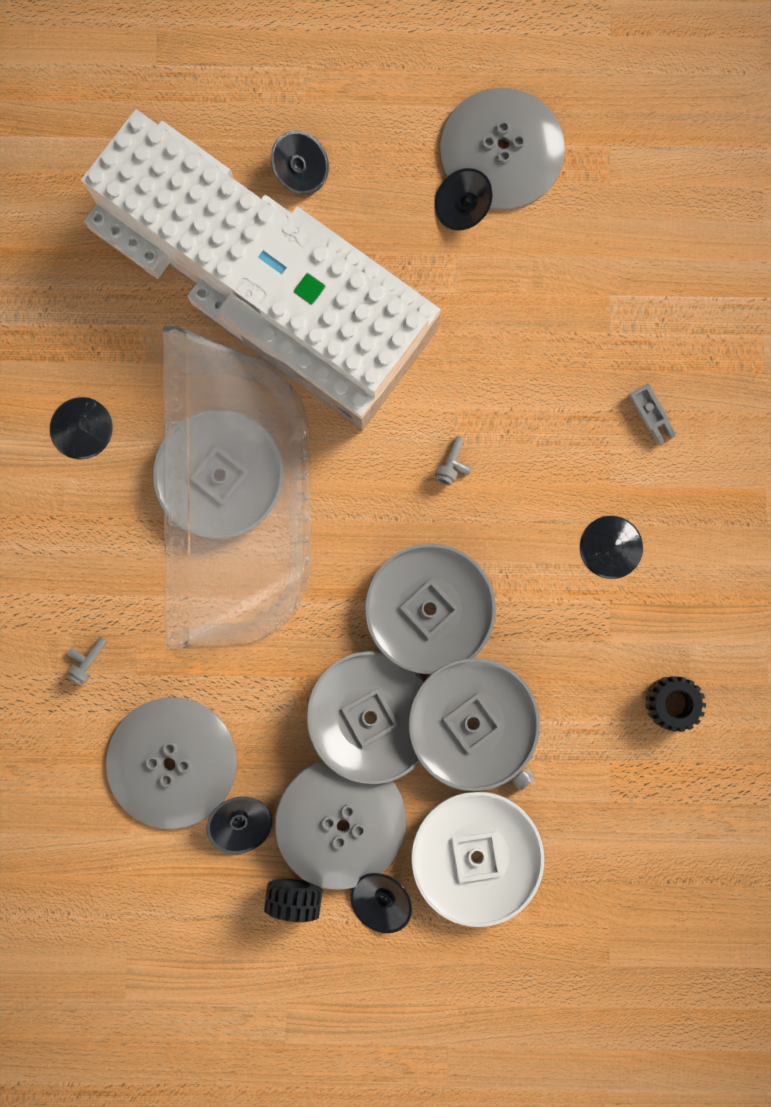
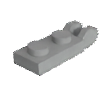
(651, 413)

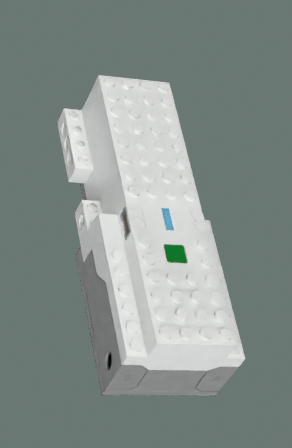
(258, 269)

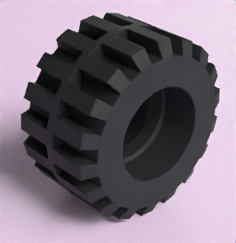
(692, 709)
(293, 900)

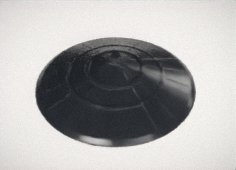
(299, 162)
(463, 199)
(81, 428)
(611, 547)
(239, 825)
(381, 903)

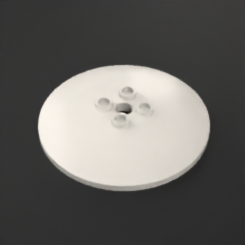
(485, 890)

